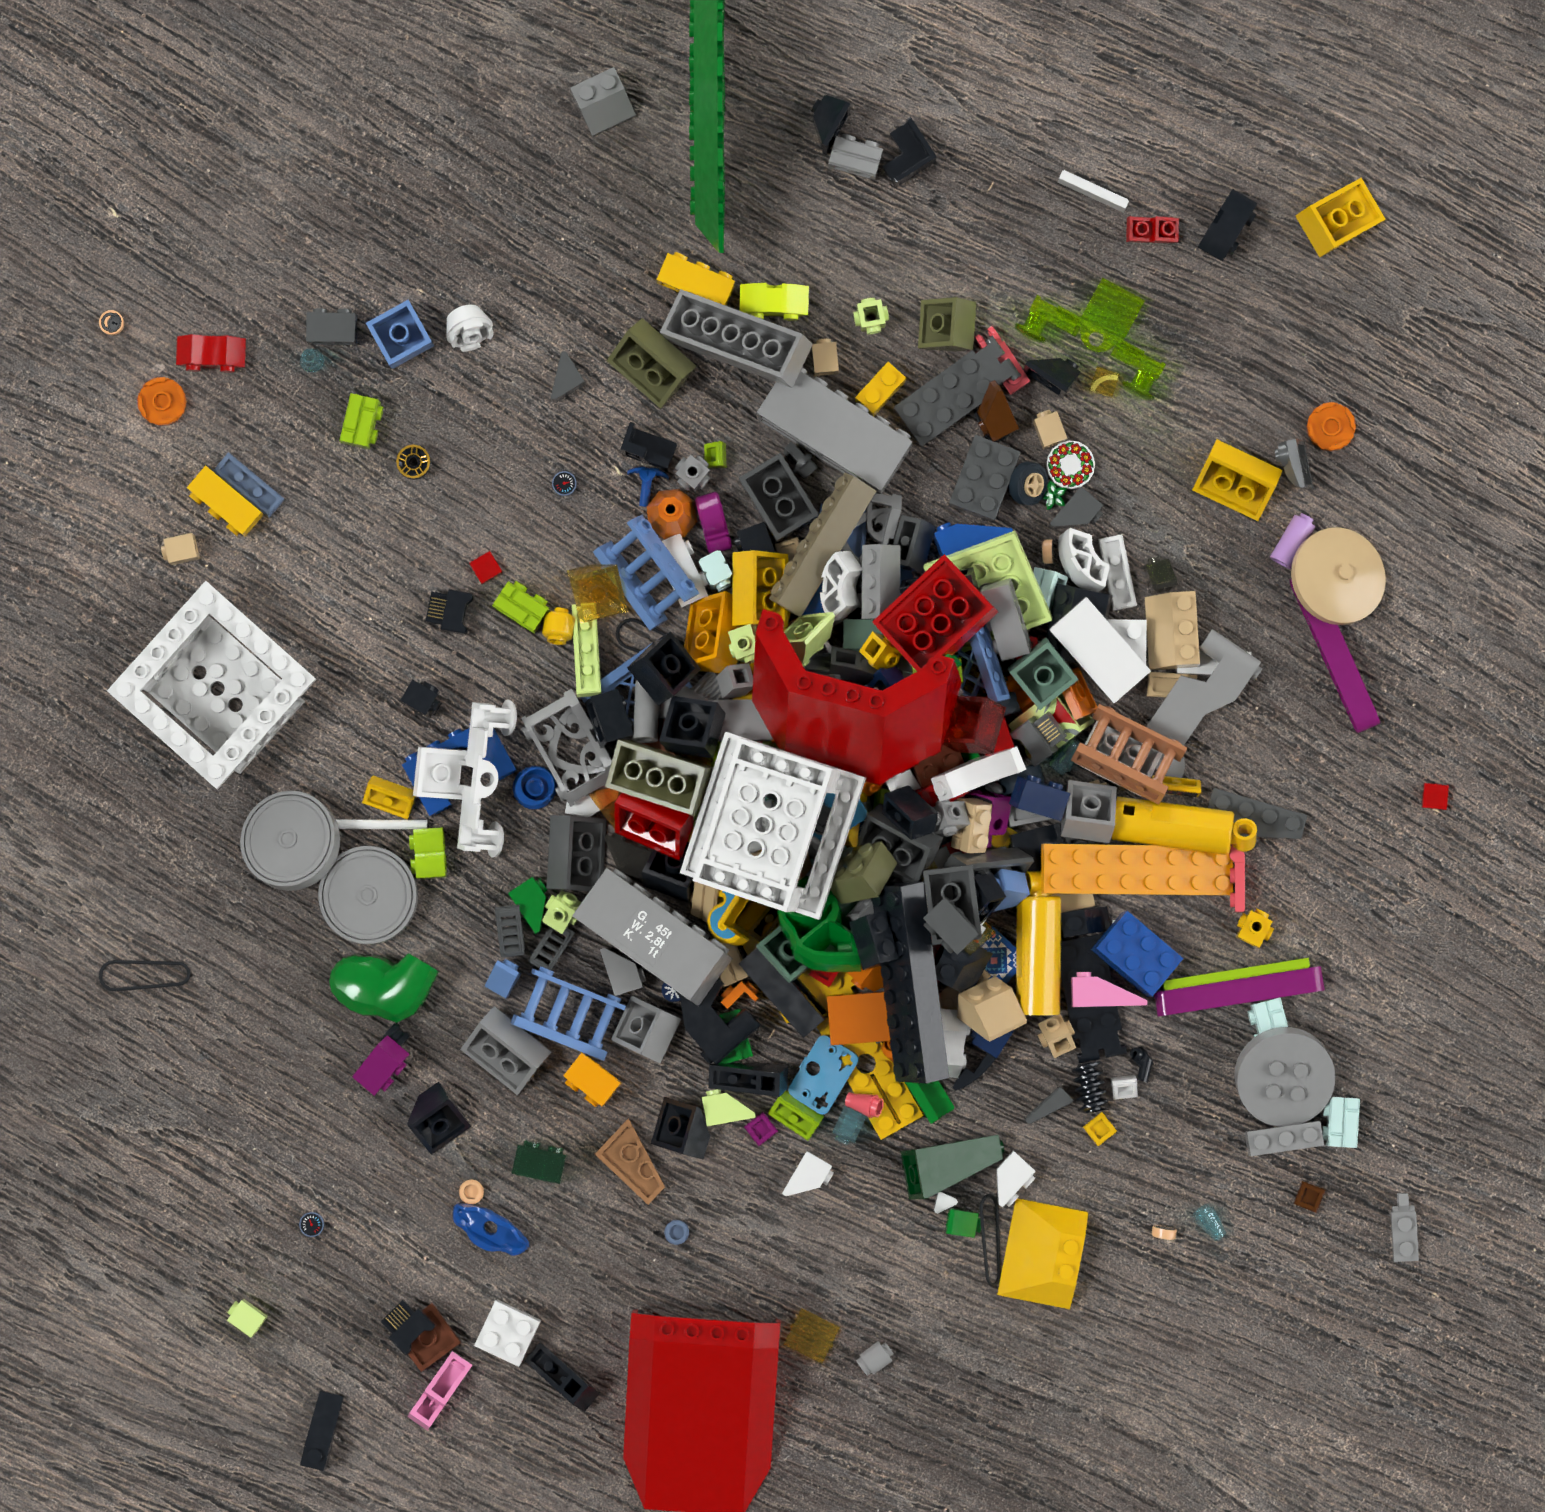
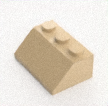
(1172, 630)

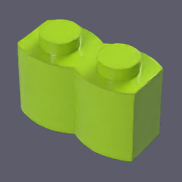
(429, 853)

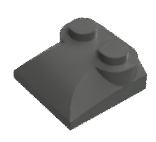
(1294, 459)

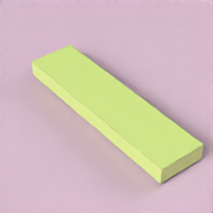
(586, 657)

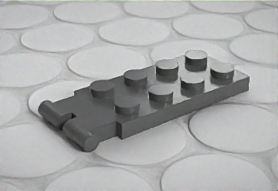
(954, 392)

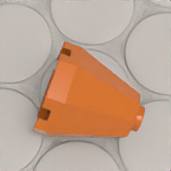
(668, 524)

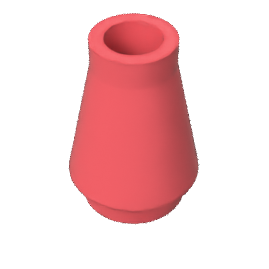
(866, 1104)

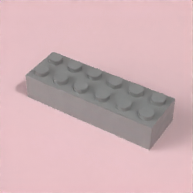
(736, 338)

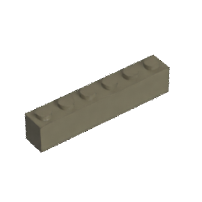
(825, 537)

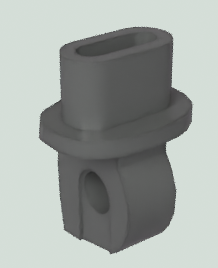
(803, 464)

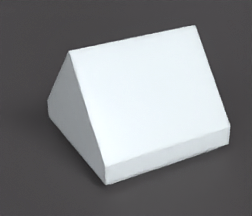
(1124, 1087)
(944, 1202)

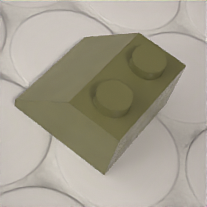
(947, 324)

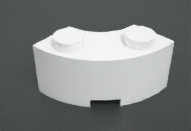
(681, 552)
(1081, 561)
(840, 584)
(954, 1036)

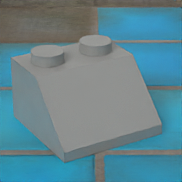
(602, 101)
(1089, 811)
(645, 1029)

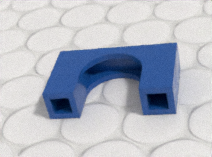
(457, 739)

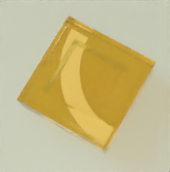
(1104, 382)

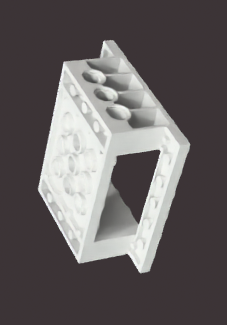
(167, 674)
(729, 819)

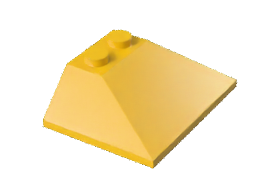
(1043, 1253)

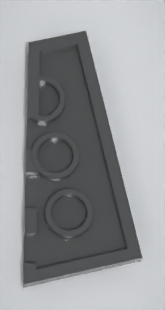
(1269, 819)

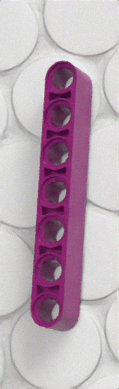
(1342, 671)
(1239, 991)

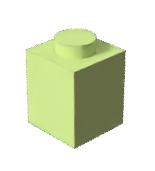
(246, 1317)

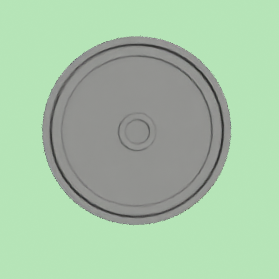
(290, 840)
(368, 895)
(1284, 1076)

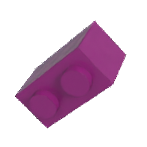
(381, 1065)

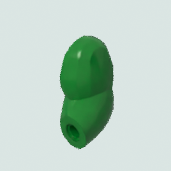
(822, 942)

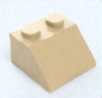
(990, 1009)

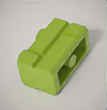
(361, 421)
(521, 607)

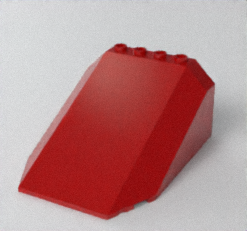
(699, 1411)

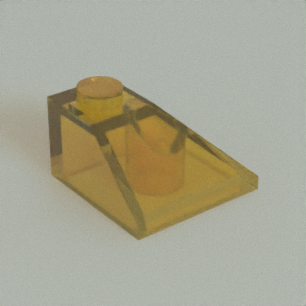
(596, 591)

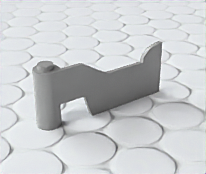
(1193, 698)

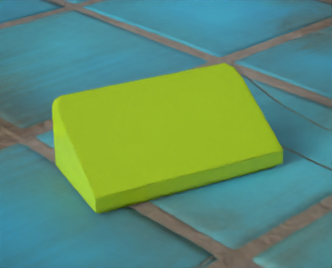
(795, 1115)

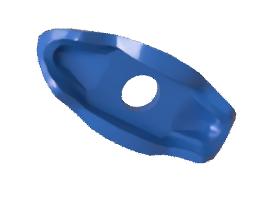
(472, 1221)

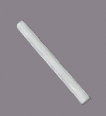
(381, 824)

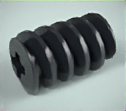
(1089, 1087)

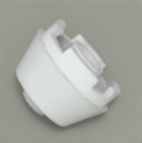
(468, 327)

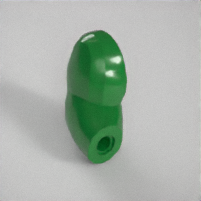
(381, 988)

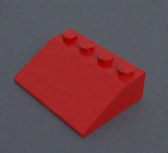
(935, 614)

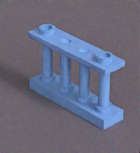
(633, 589)
(549, 1028)

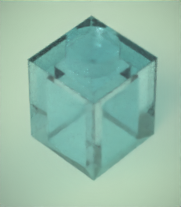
(848, 1125)

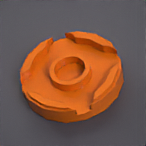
(161, 401)
(1331, 426)

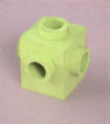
(874, 307)
(743, 643)
(561, 911)

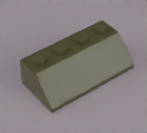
(658, 776)

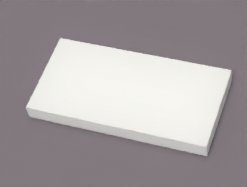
(1099, 650)

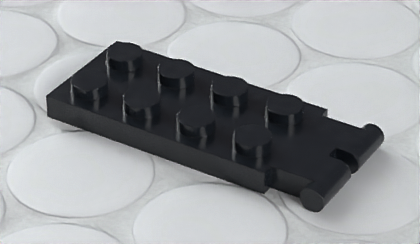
(1093, 1026)

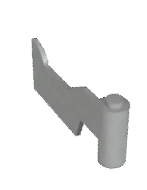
(740, 716)

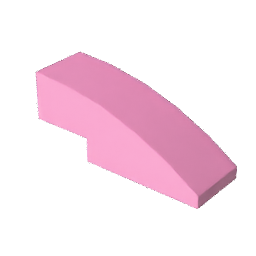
(439, 1390)

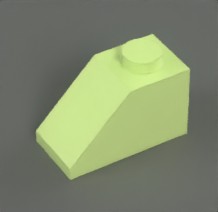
(724, 1108)

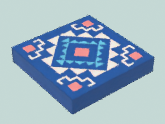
(1003, 960)

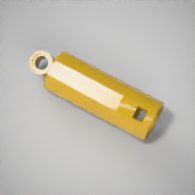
(1181, 826)
(1038, 950)

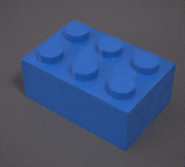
(1137, 954)

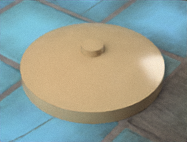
(1338, 576)

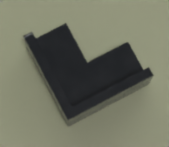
(915, 154)
(648, 448)

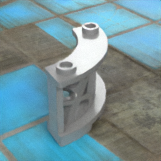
(886, 517)
(573, 714)

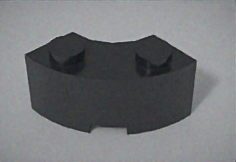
(1227, 225)

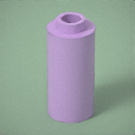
(1295, 534)

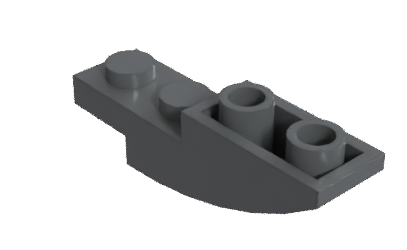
(843, 662)

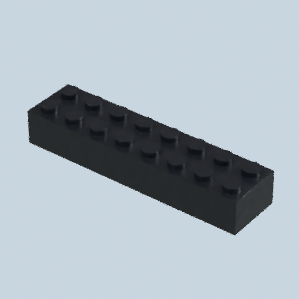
(912, 987)

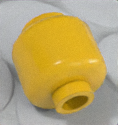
(558, 626)

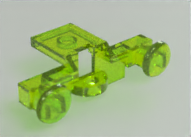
(1109, 314)

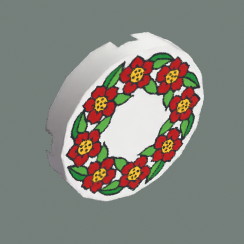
(1070, 464)

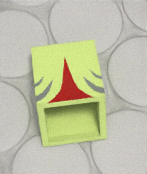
(1061, 713)

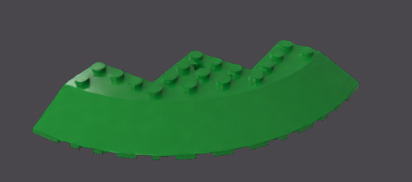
(707, 118)

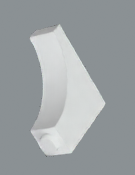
(977, 773)

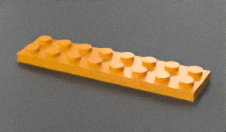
(1133, 870)

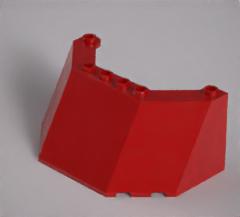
(847, 722)

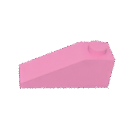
(1096, 992)

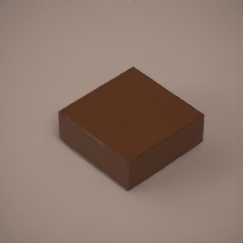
(1309, 1197)

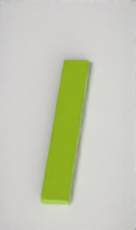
(1236, 974)

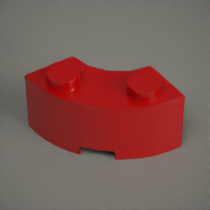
(210, 352)

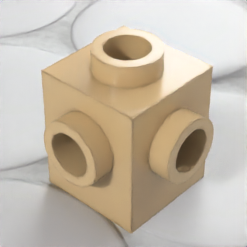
(1054, 1031)

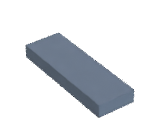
(248, 485)

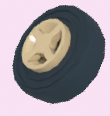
(1028, 483)

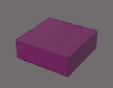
(760, 1129)

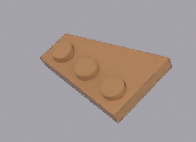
(631, 1162)

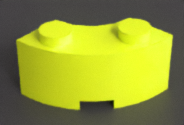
(776, 300)

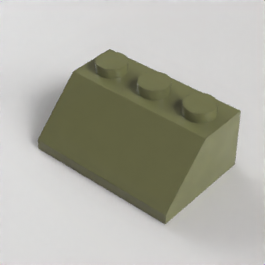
(651, 363)

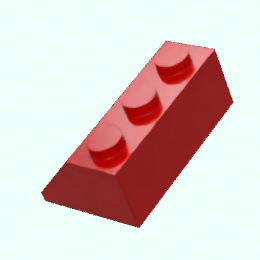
(653, 825)

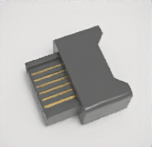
(1040, 737)

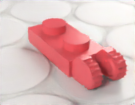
(1010, 385)
(1237, 876)

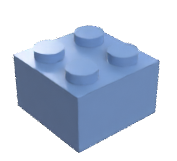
(399, 334)

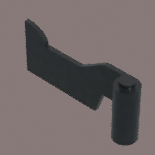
(709, 1029)

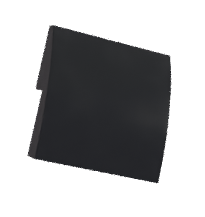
(1031, 841)

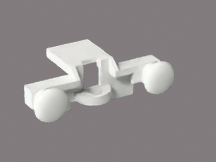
(440, 772)

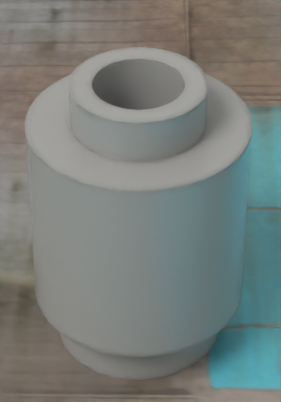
(875, 1358)

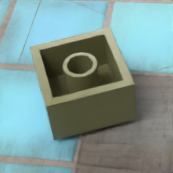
(862, 872)

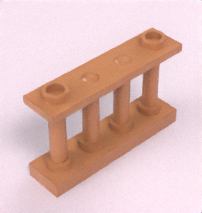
(1126, 776)

